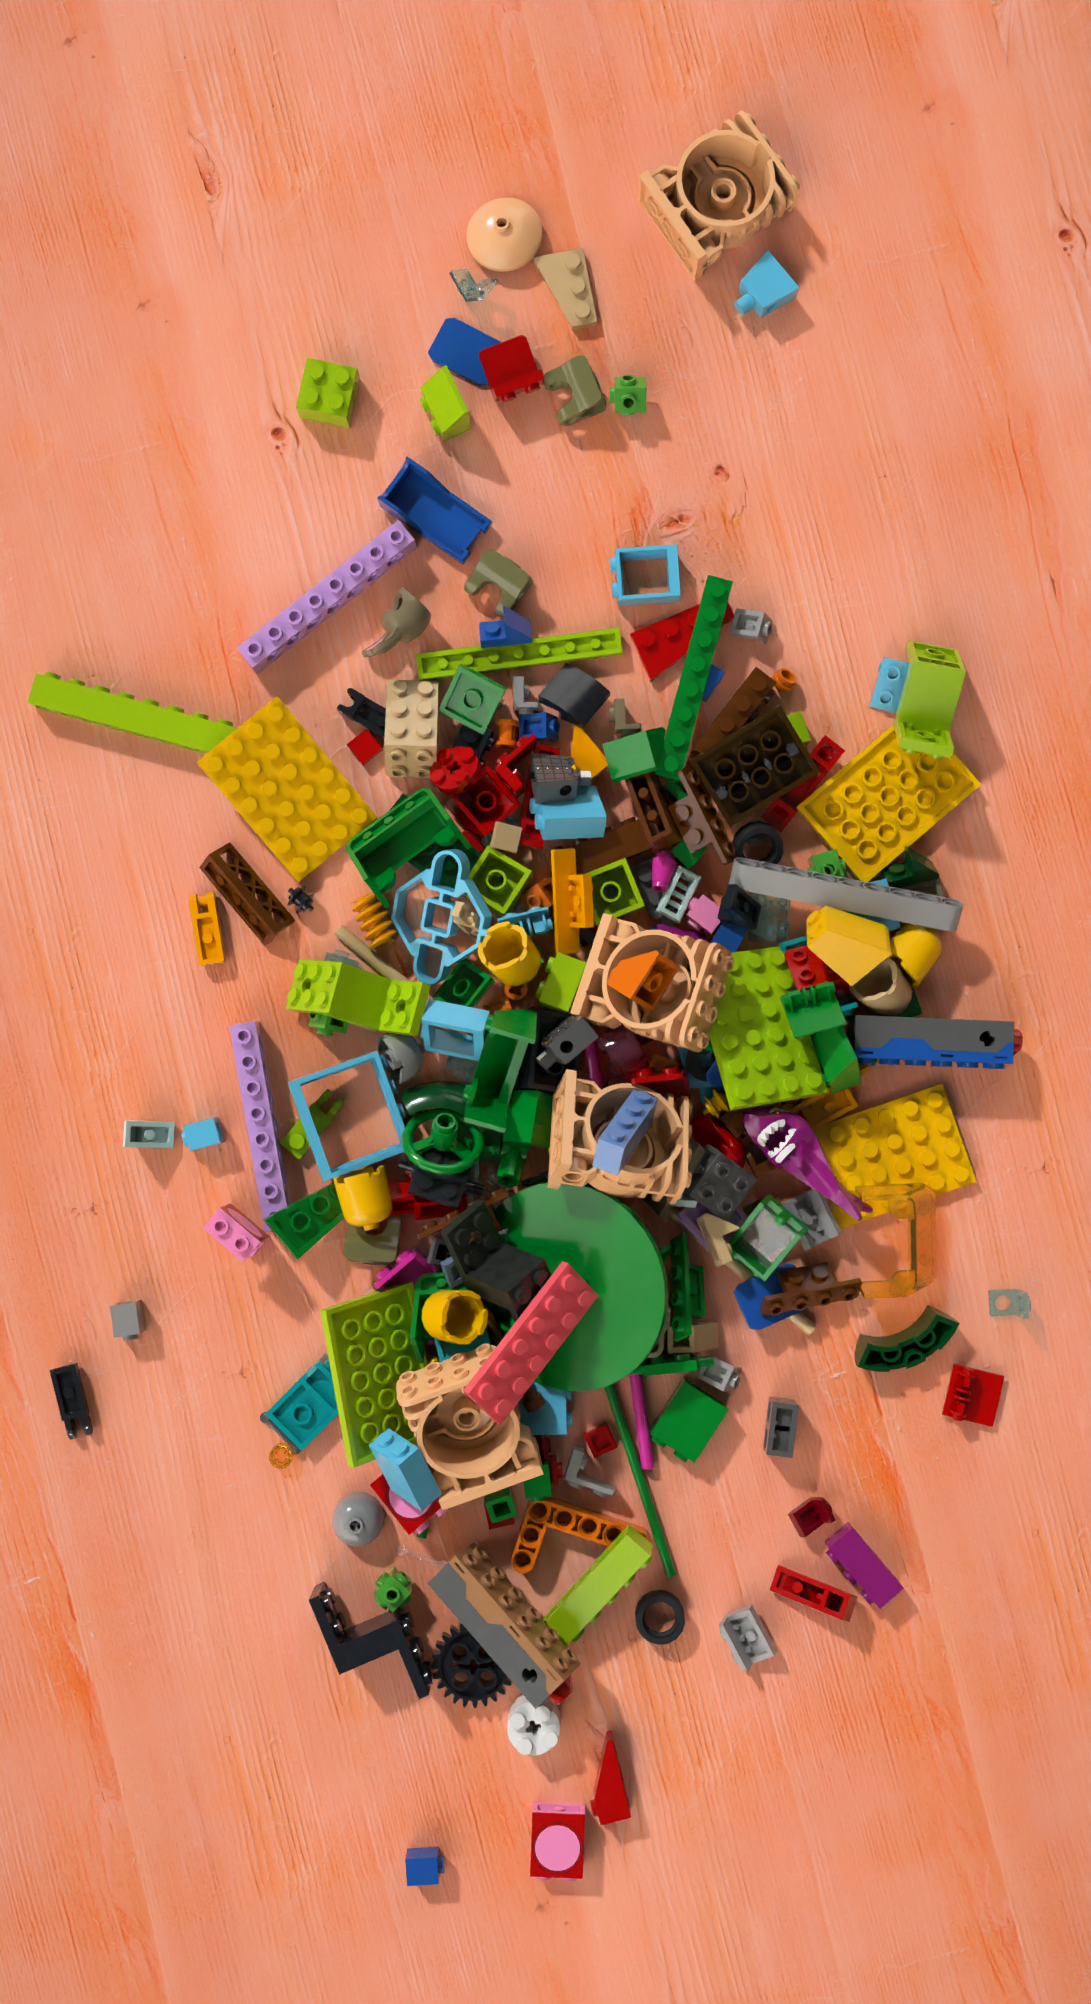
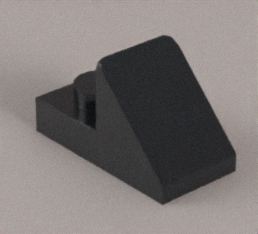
(739, 908)

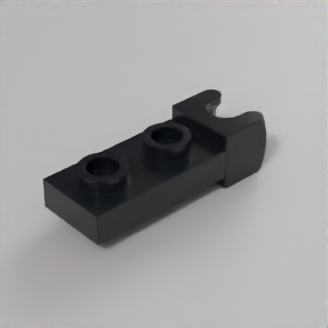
(365, 712)

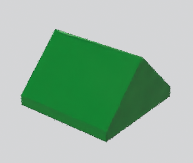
(634, 754)
(464, 985)
(529, 1118)

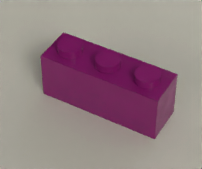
(862, 1566)

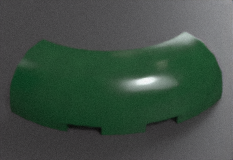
(436, 1095)
(907, 1347)

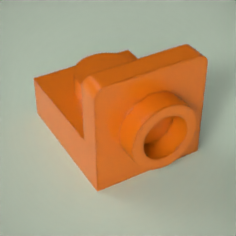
(539, 895)

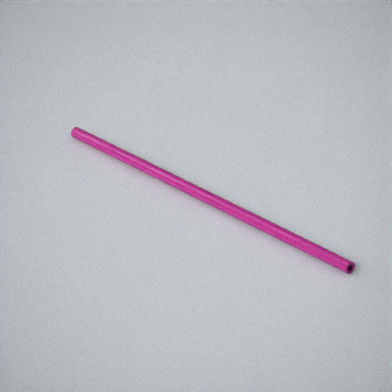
(636, 1380)

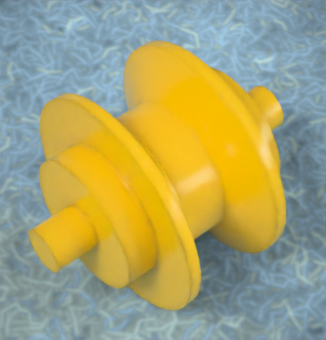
(715, 1104)

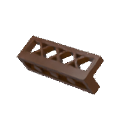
(242, 895)

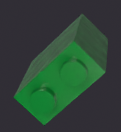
(688, 1421)

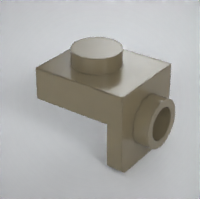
(617, 715)

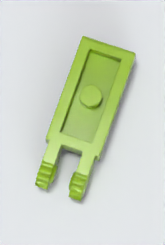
(296, 1139)

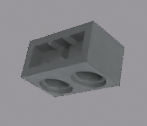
(780, 1427)

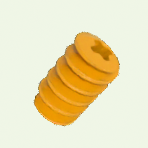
(373, 921)

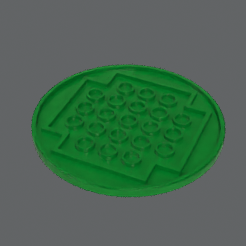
(614, 1257)

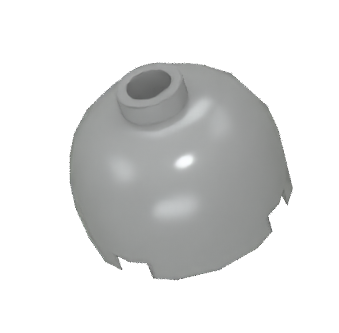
(402, 1055)
(360, 1508)

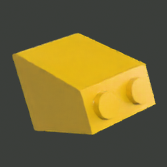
(847, 942)

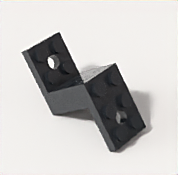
(371, 1639)

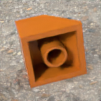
(643, 978)

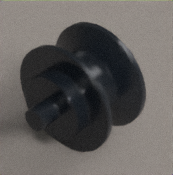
(300, 899)

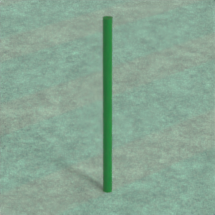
(640, 1481)

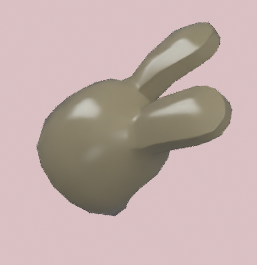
(401, 624)

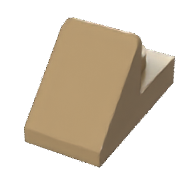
(713, 1231)

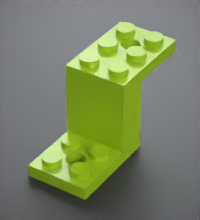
(929, 699)
(358, 997)

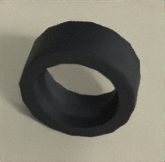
(758, 827)
(659, 1637)

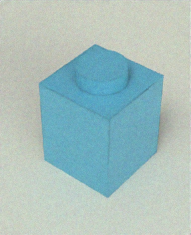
(202, 1134)

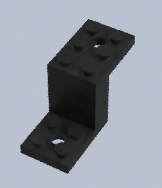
(490, 1266)

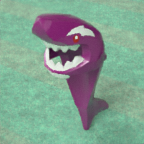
(797, 1149)

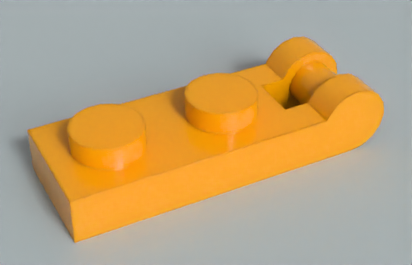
(207, 929)

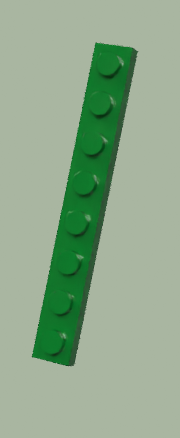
(694, 677)

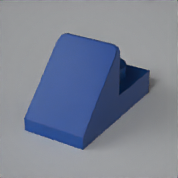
(510, 631)

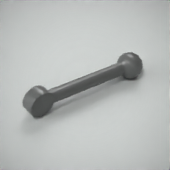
(264, 1419)

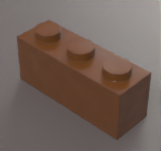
(653, 810)

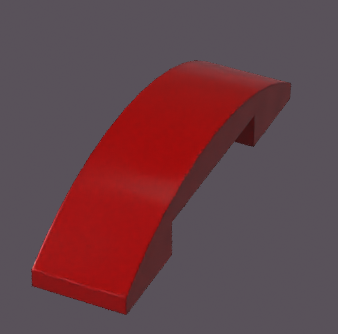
(784, 808)
(529, 834)

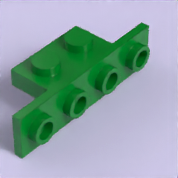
(687, 1288)

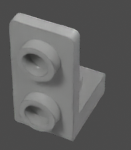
(577, 1462)

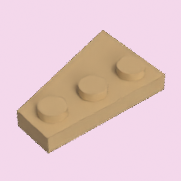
(569, 282)

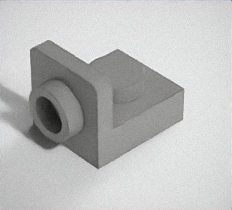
(752, 625)
(521, 693)
(721, 1375)

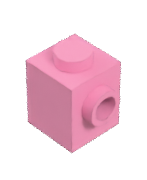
(703, 914)

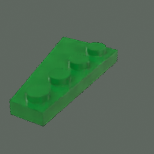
(306, 1220)

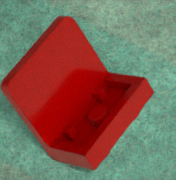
(510, 369)
(809, 969)
(670, 1080)

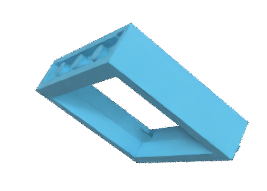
(388, 1089)

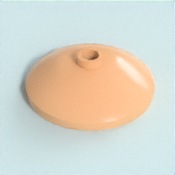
(506, 246)

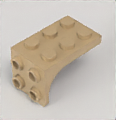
(410, 728)

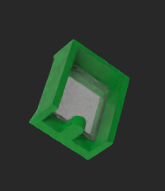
(767, 1237)

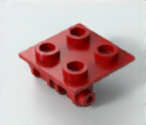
(973, 1395)

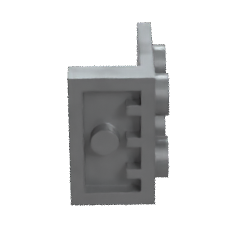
(719, 1183)

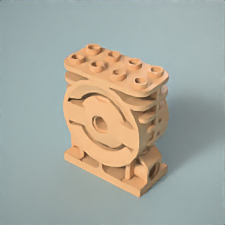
(716, 223)
(685, 1008)
(583, 1106)
(465, 1450)

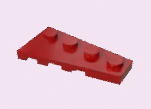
(668, 640)

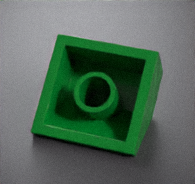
(836, 1060)

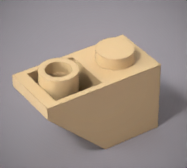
(703, 1338)

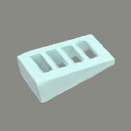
(693, 881)

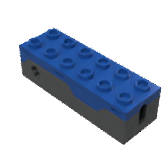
(934, 1041)

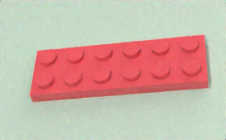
(531, 1343)

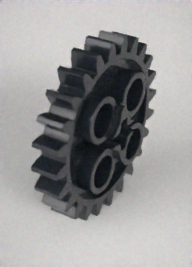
(475, 1687)

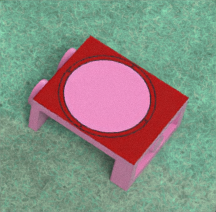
(236, 1232)
(405, 1513)
(557, 1841)

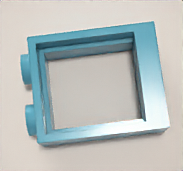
(646, 553)
(456, 1018)

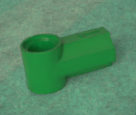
(512, 1160)

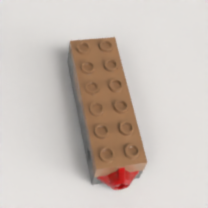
(506, 1626)

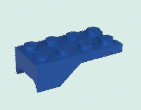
(433, 511)

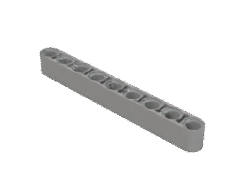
(846, 894)

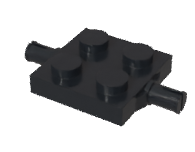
(444, 1188)

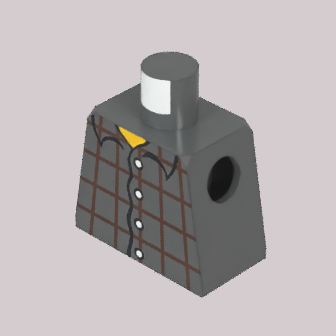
(555, 778)
(575, 1036)

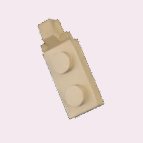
(465, 919)

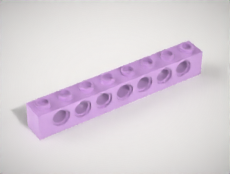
(327, 597)
(260, 1118)

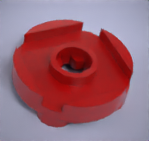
(450, 759)

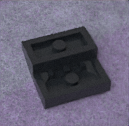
(574, 695)

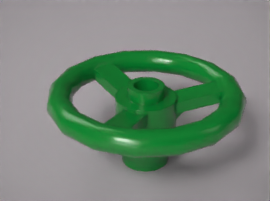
(442, 1138)

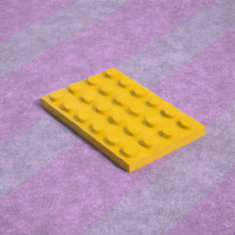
(287, 789)
(884, 803)
(897, 1144)

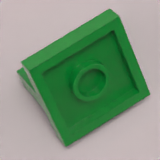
(472, 699)

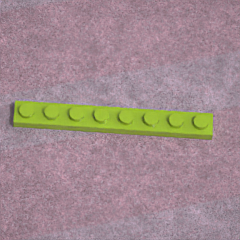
(539, 652)

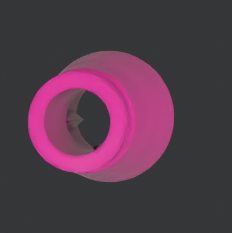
(662, 871)

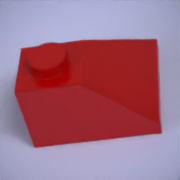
(483, 803)

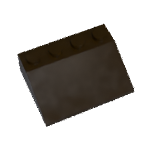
(754, 765)

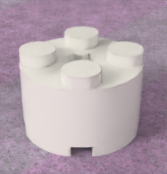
(530, 1738)

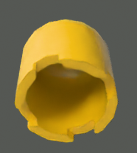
(915, 951)
(509, 954)
(364, 1197)
(454, 1316)

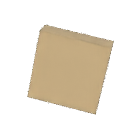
(506, 837)

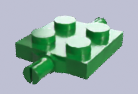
(672, 1364)

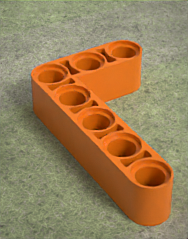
(572, 1526)

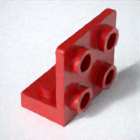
(505, 764)

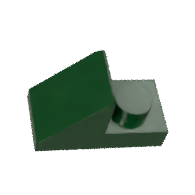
(914, 871)

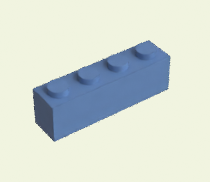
(625, 1132)

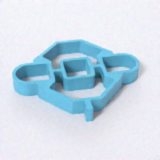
(419, 946)

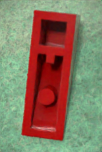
(813, 1593)
(610, 1794)

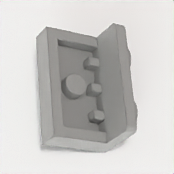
(815, 1213)
(746, 1637)

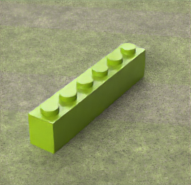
(599, 1585)

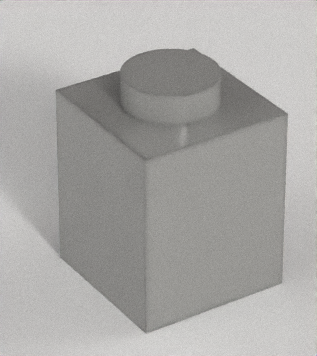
(127, 1319)

